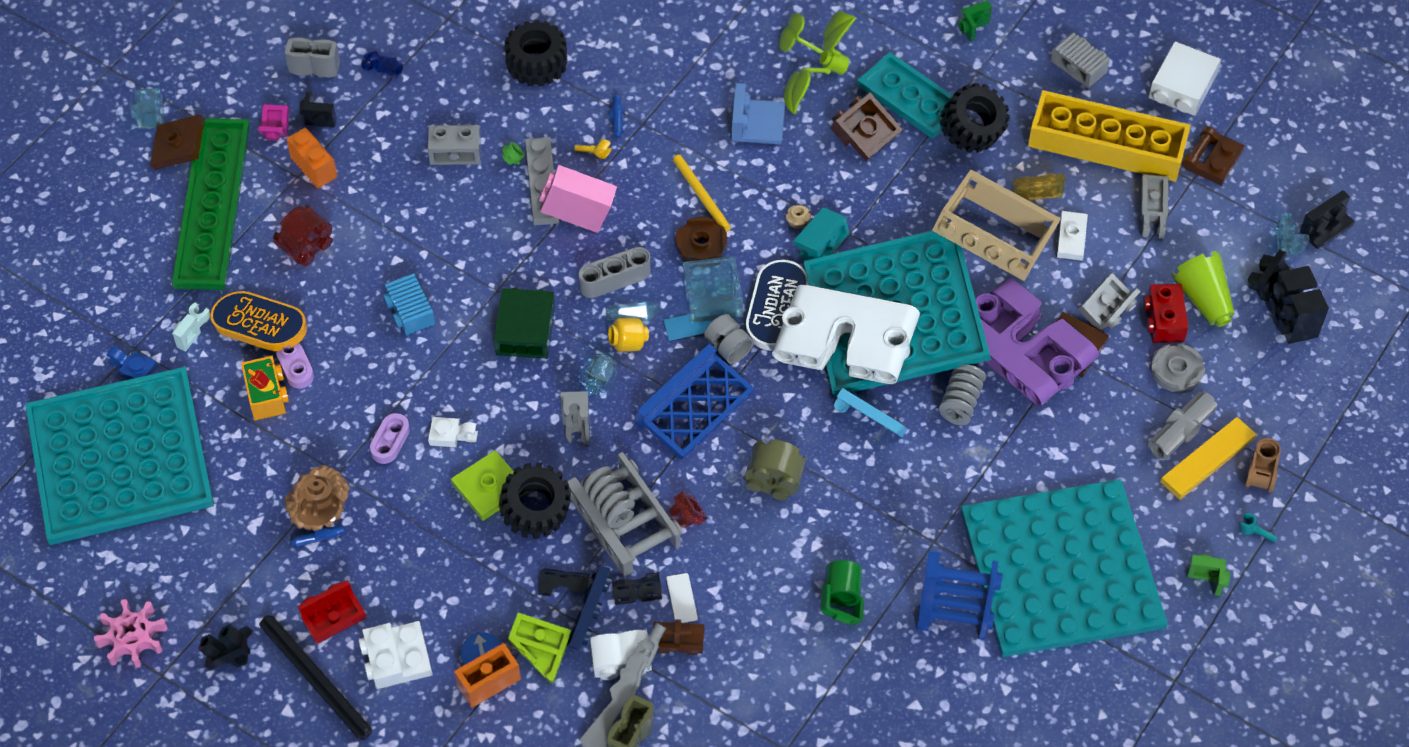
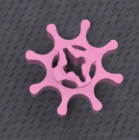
(130, 633)

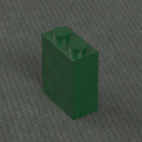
(524, 323)

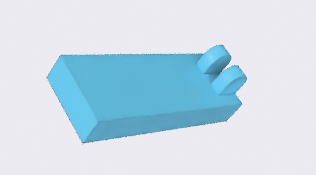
(846, 399)

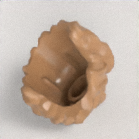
(317, 498)

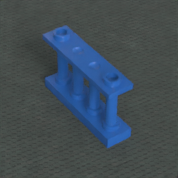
(934, 585)

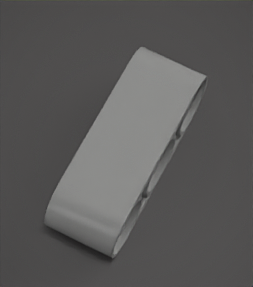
(631, 265)

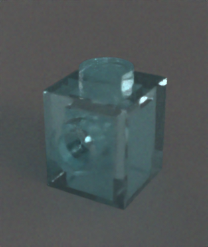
(148, 108)

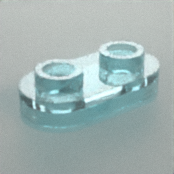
(643, 310)

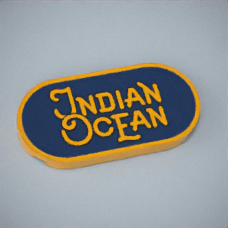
(258, 321)

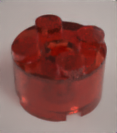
(303, 235)

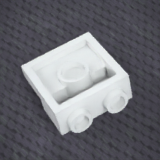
(395, 654)

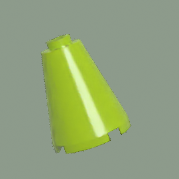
(1207, 287)

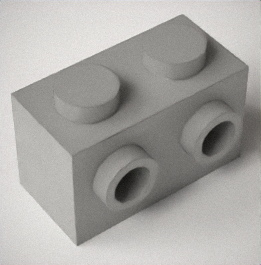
(454, 145)

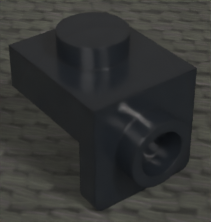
(317, 113)

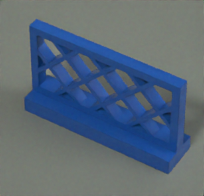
(674, 390)

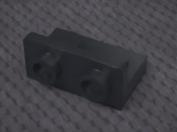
(1327, 220)

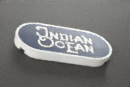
(770, 299)

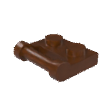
(1219, 161)

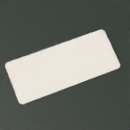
(682, 597)

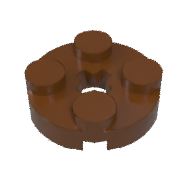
(691, 232)

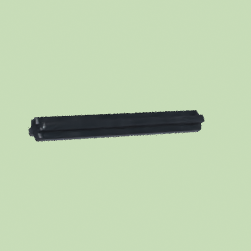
(315, 677)

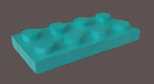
(906, 93)

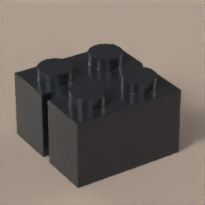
(1298, 312)

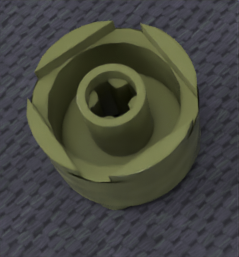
(775, 469)

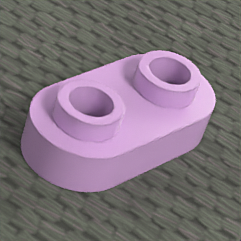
(294, 362)
(388, 440)

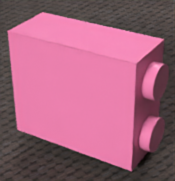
(577, 198)

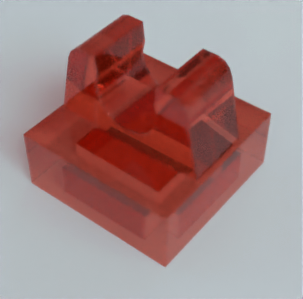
(689, 508)

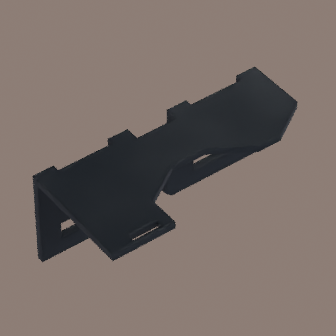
(551, 581)
(642, 591)

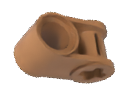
(1262, 469)

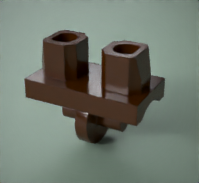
(681, 637)

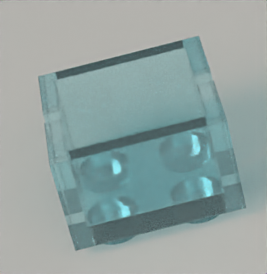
(712, 289)

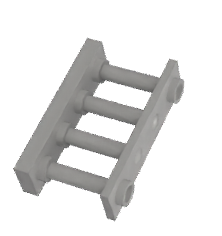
(610, 537)

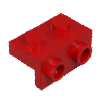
(331, 611)

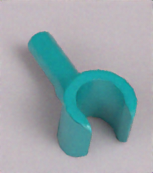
(1251, 527)

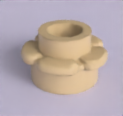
(795, 221)

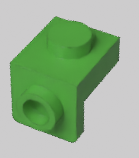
(1209, 569)

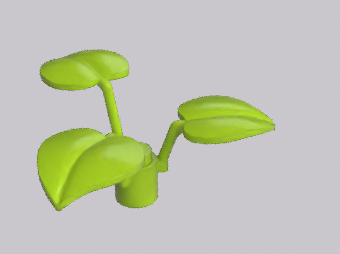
(830, 58)

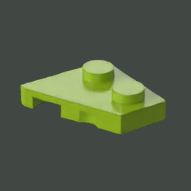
(540, 643)

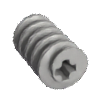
(962, 394)
(609, 497)

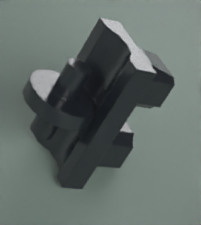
(1271, 267)
(229, 647)

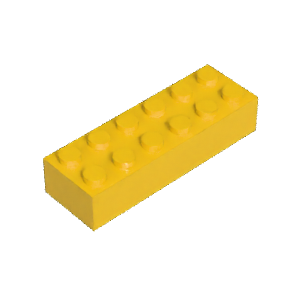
(1108, 135)

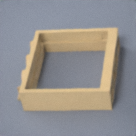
(1006, 205)

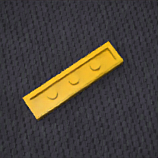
(1208, 458)

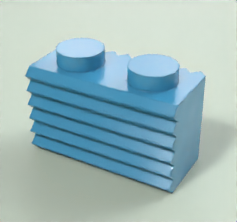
(409, 304)

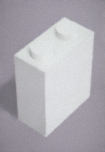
(1184, 78)

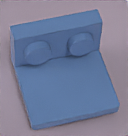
(756, 119)

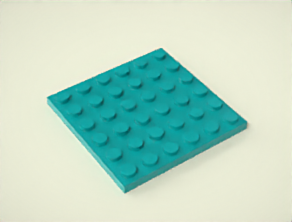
(917, 272)
(118, 455)
(1066, 567)

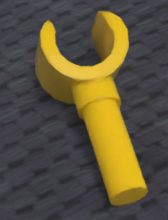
(600, 150)

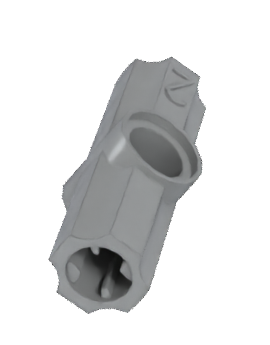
(1182, 425)

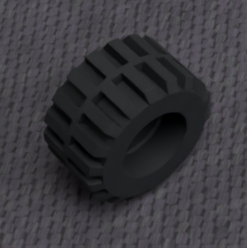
(536, 38)
(986, 105)
(539, 480)

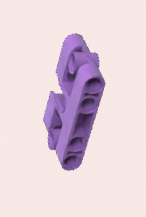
(1031, 364)

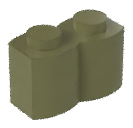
(634, 725)

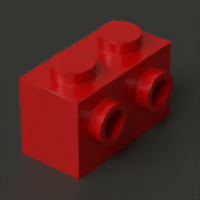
(1166, 313)

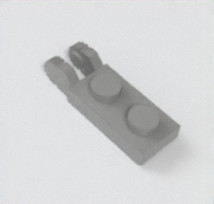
(1154, 203)

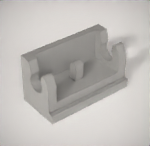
(576, 415)

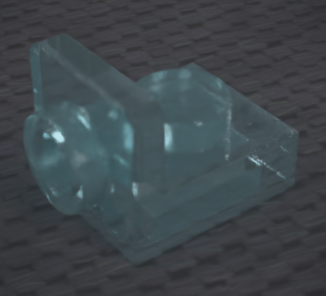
(1287, 236)

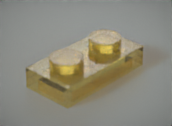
(1039, 186)

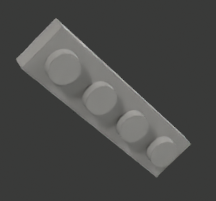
(539, 167)

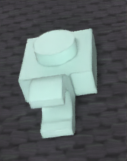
(189, 328)

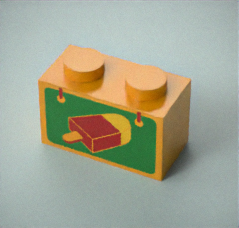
(263, 387)

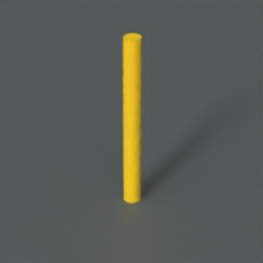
(701, 192)

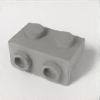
(1108, 302)

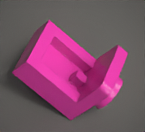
(274, 122)

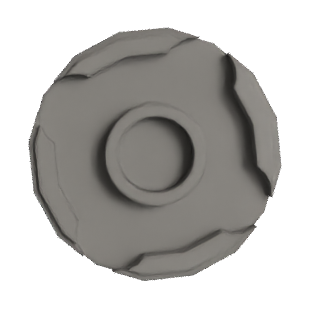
(1177, 368)

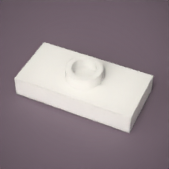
(1072, 235)

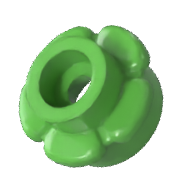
(512, 153)

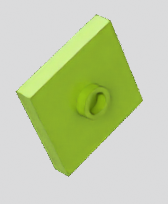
(483, 483)

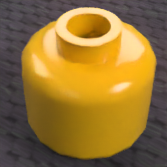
(628, 334)

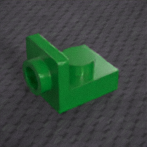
(973, 17)

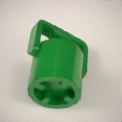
(843, 589)

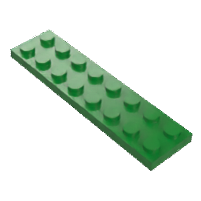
(212, 206)

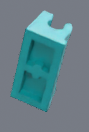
(822, 235)

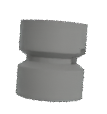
(729, 339)

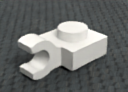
(449, 430)

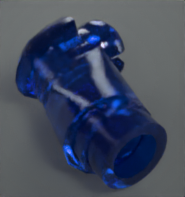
(383, 64)

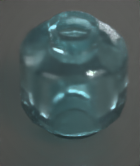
(599, 374)

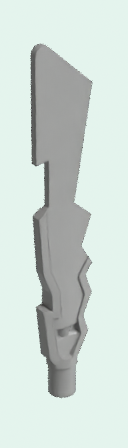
(624, 689)

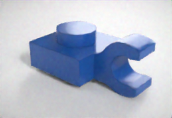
(131, 366)

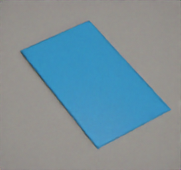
(680, 327)

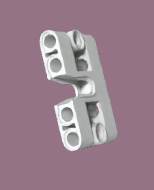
(828, 314)

